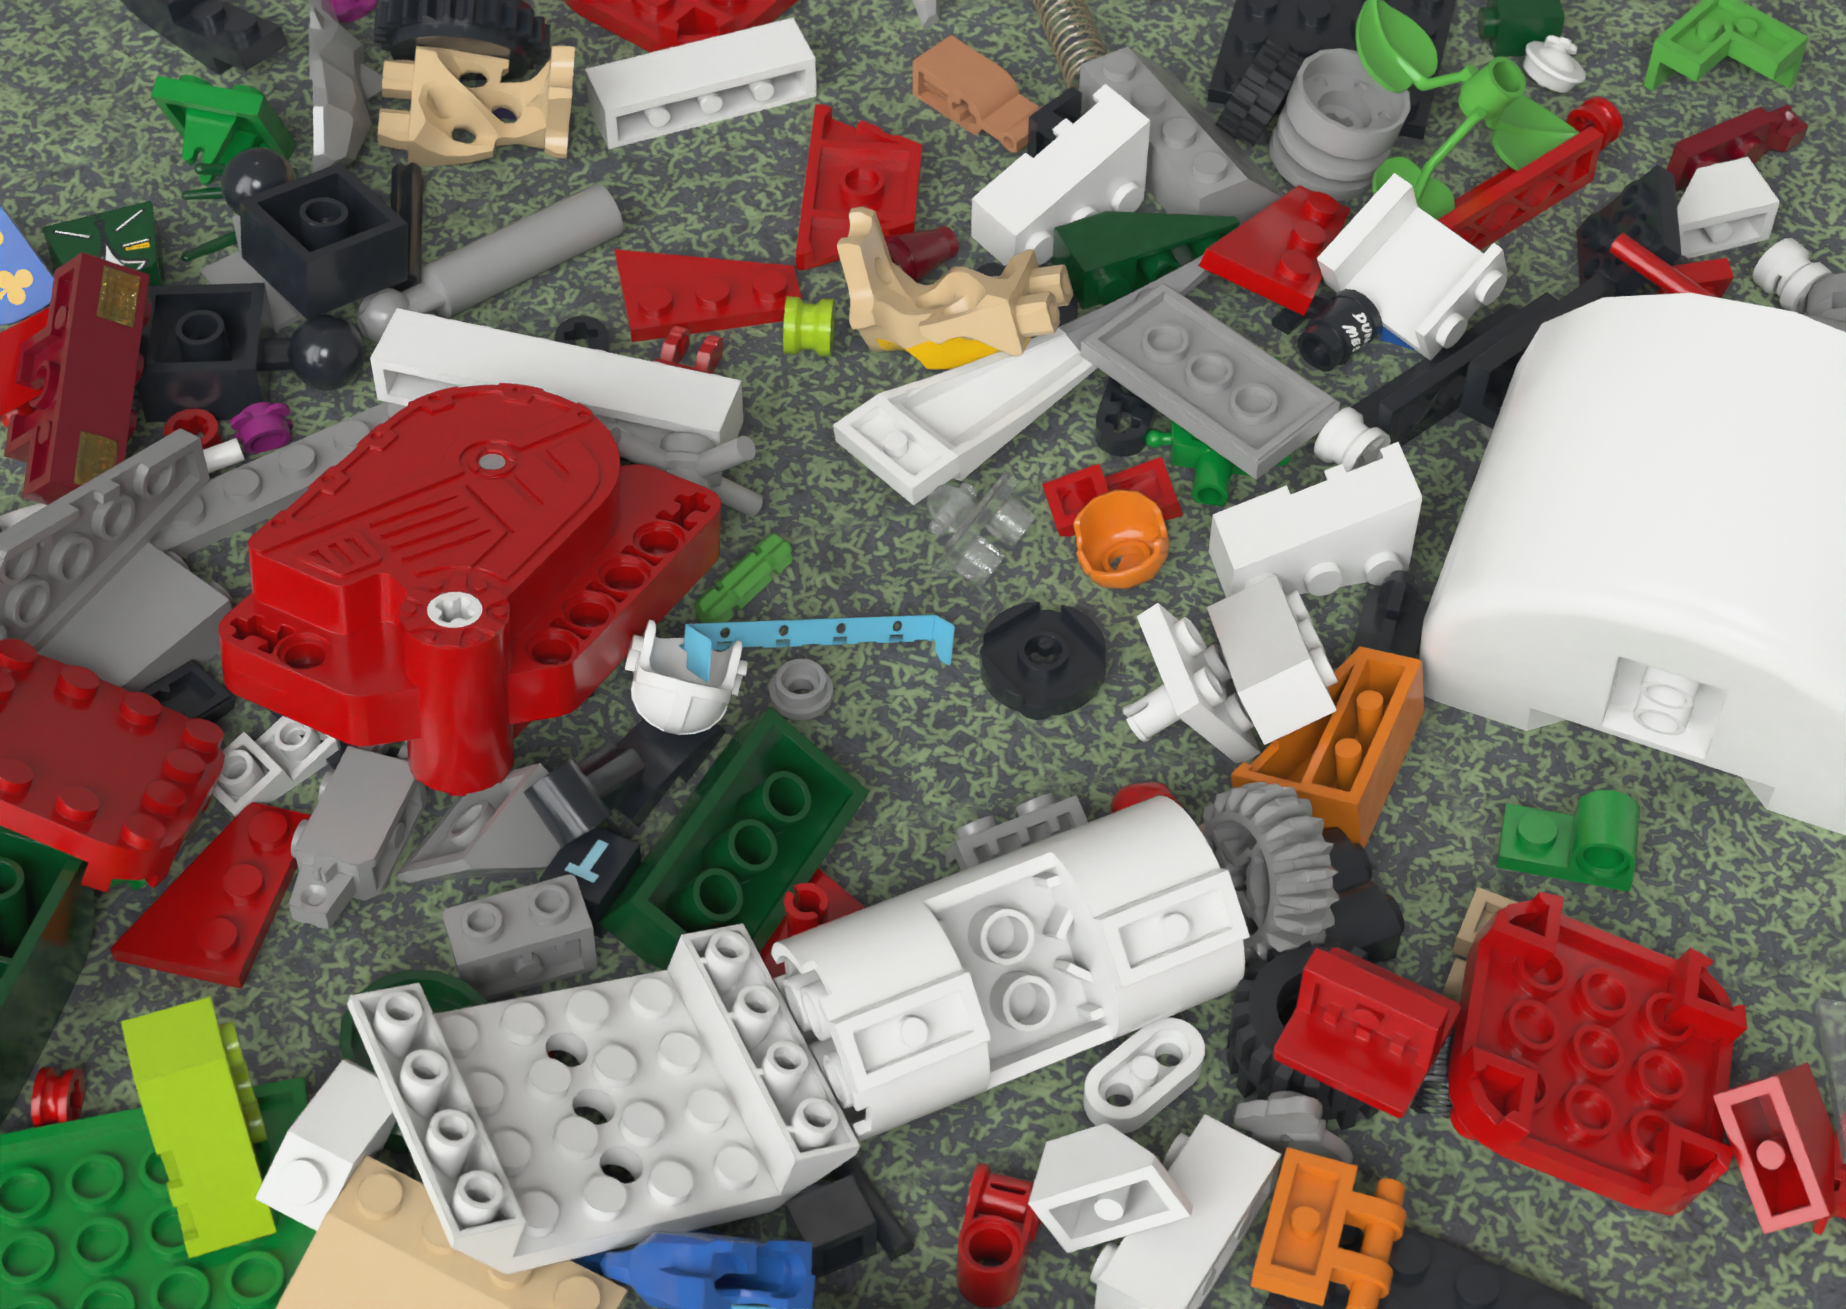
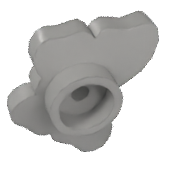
(1291, 1122)

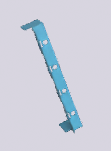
(703, 637)

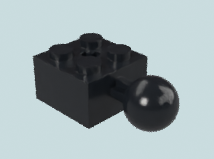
(315, 235)
(218, 348)

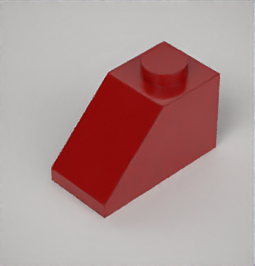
(1782, 1146)

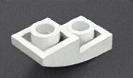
(271, 764)

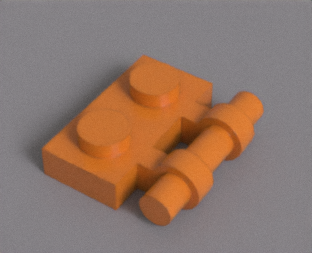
(1305, 1228)

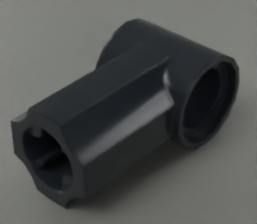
(585, 792)

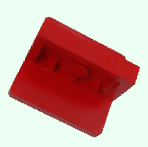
(1365, 1030)

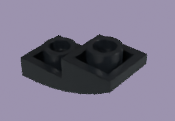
(666, 759)

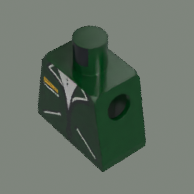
(119, 236)

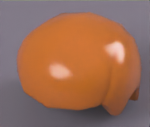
(1117, 526)

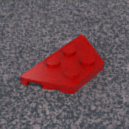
(850, 171)

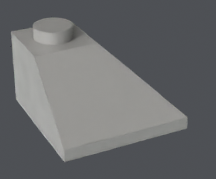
(486, 835)

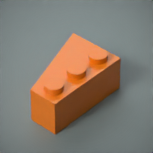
(1354, 753)

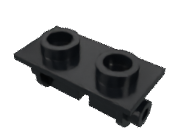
(1392, 617)

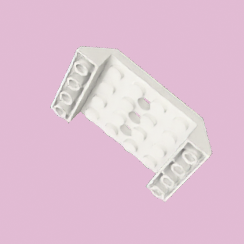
(687, 1064)

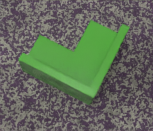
(1724, 29)

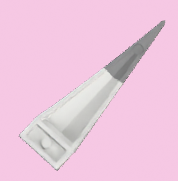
(963, 416)

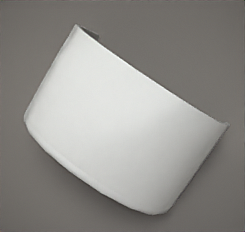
(1664, 544)

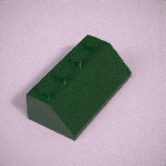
(738, 842)

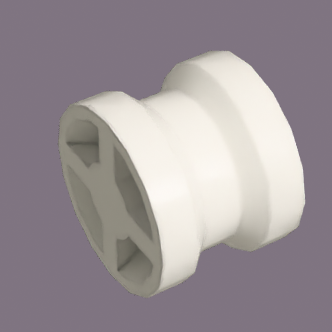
(1350, 441)

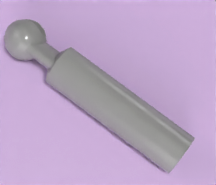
(500, 260)

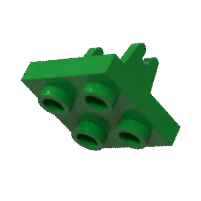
(219, 120)

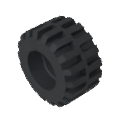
(1258, 1018)

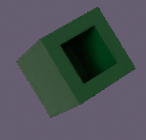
(1518, 22)

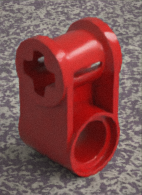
(995, 1227)

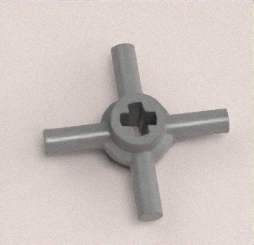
(697, 461)

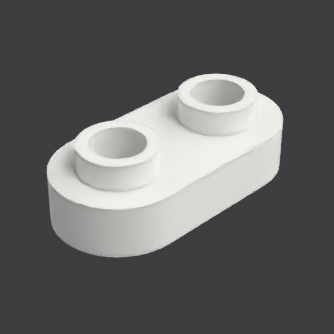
(1140, 1077)

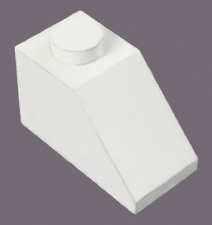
(1725, 208)
(328, 1144)
(1103, 1188)

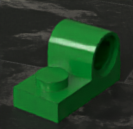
(1587, 847)

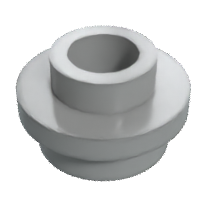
(801, 675)

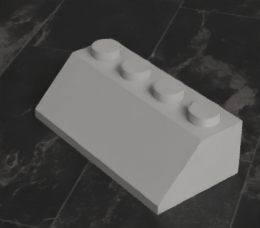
(1190, 159)

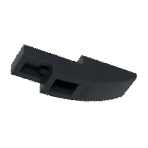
(212, 31)

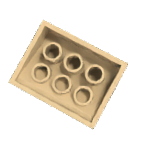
(390, 1252)

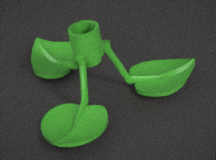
(1402, 54)

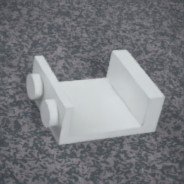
(1413, 269)

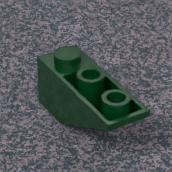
(1127, 250)

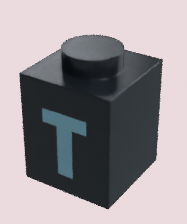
(602, 869)

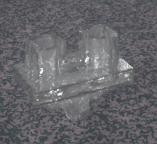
(967, 549)

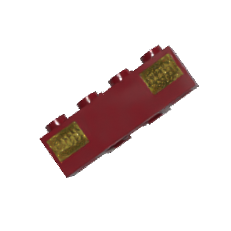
(89, 376)

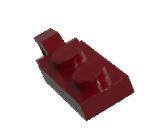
(1737, 138)

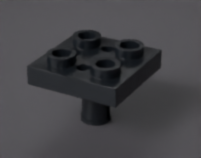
(1645, 213)

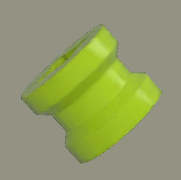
(809, 326)

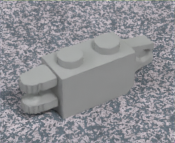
(354, 832)

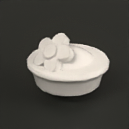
(1551, 64)

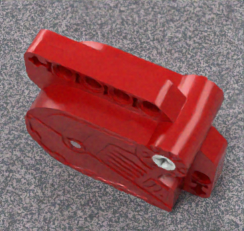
(463, 579)

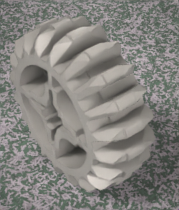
(1274, 864)

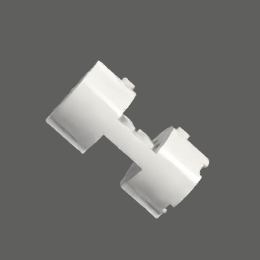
(1014, 964)

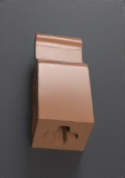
(973, 92)

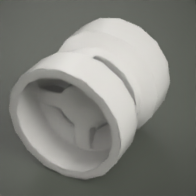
(1789, 273)

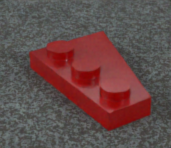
(1280, 248)
(700, 293)
(221, 904)

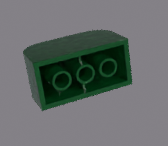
(42, 950)

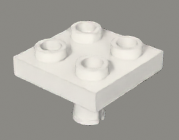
(1193, 689)

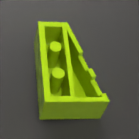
(201, 1122)

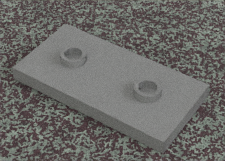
(1209, 380)

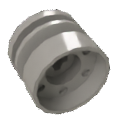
(1336, 126)

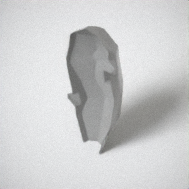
(339, 88)

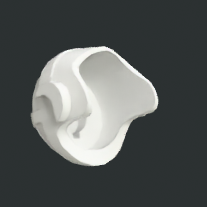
(670, 693)

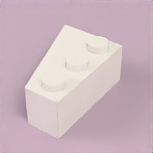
(1083, 172)
(1324, 536)

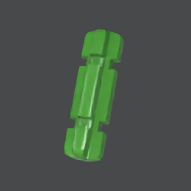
(744, 580)

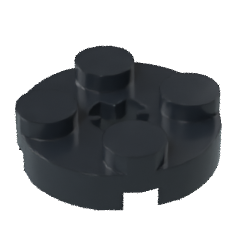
(1035, 688)

